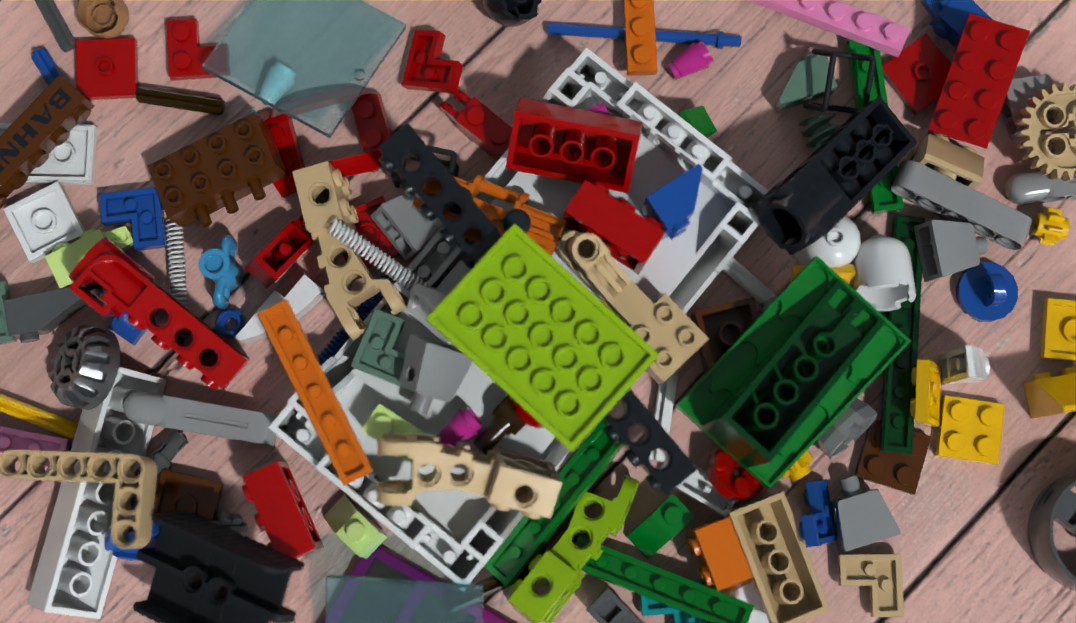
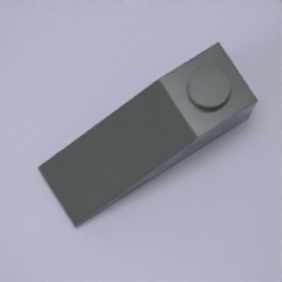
(42, 312)

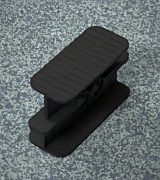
(214, 575)

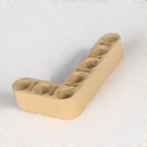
(92, 471)

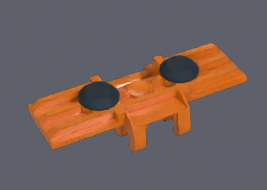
(537, 224)

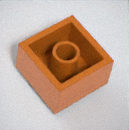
(718, 553)

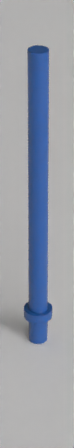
(718, 40)

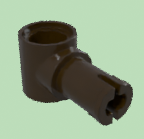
(503, 423)

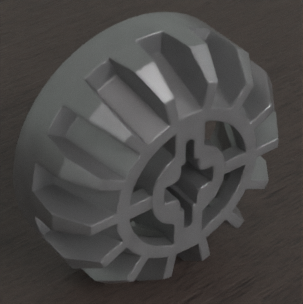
(85, 366)

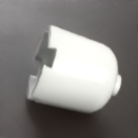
(835, 247)
(884, 273)

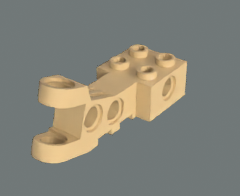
(323, 198)
(657, 323)
(501, 475)

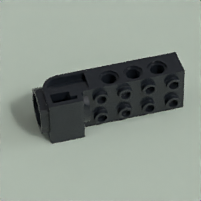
(834, 177)

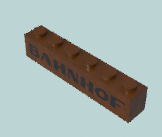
(38, 132)

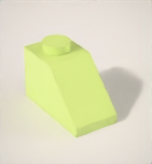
(354, 527)

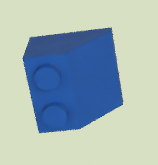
(674, 203)

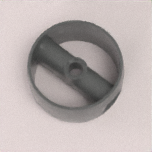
(1057, 504)

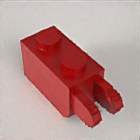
(480, 125)
(280, 253)

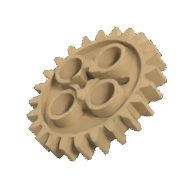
(1062, 105)

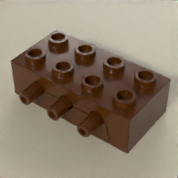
(218, 171)

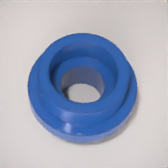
(222, 319)

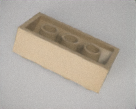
(778, 560)

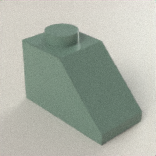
(805, 82)

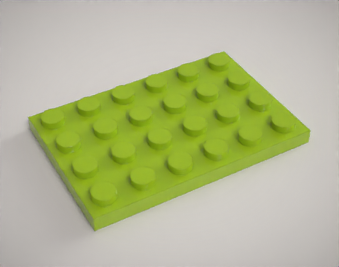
(542, 337)

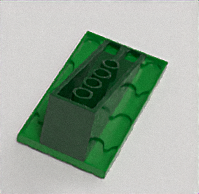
(792, 372)

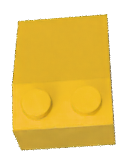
(1051, 394)

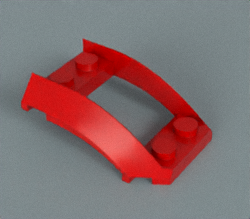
(372, 130)

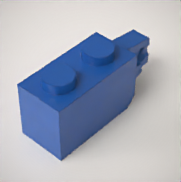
(951, 17)

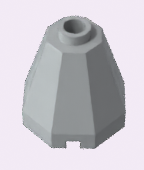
(847, 427)

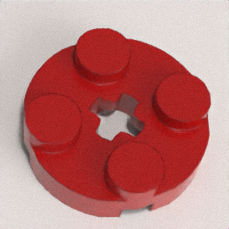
(739, 486)

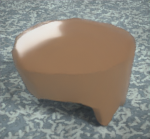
(103, 17)

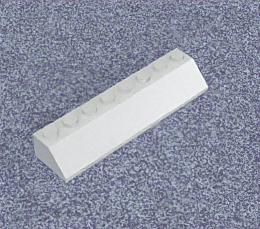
(73, 562)

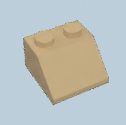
(951, 160)

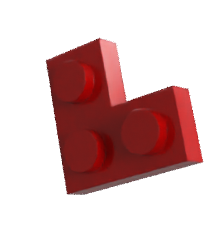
(184, 50)
(425, 69)

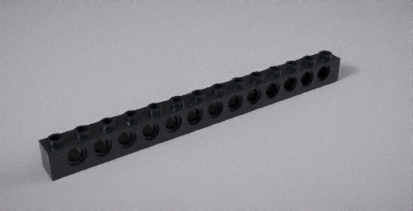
(407, 145)

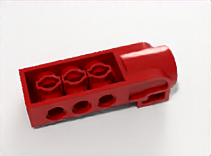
(134, 292)

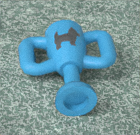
(222, 269)

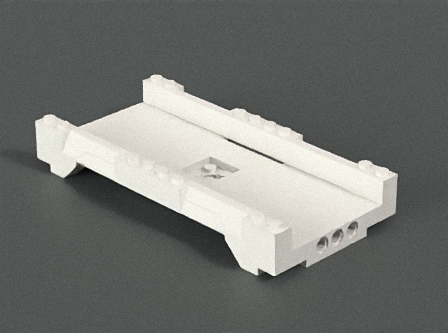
(461, 528)

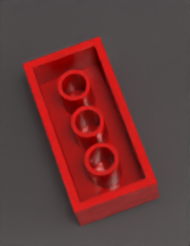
(978, 80)
(573, 144)

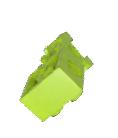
(564, 563)

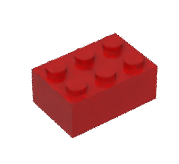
(615, 223)
(281, 510)

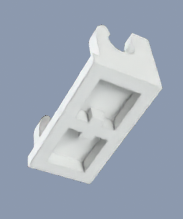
(701, 490)

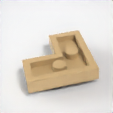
(882, 576)

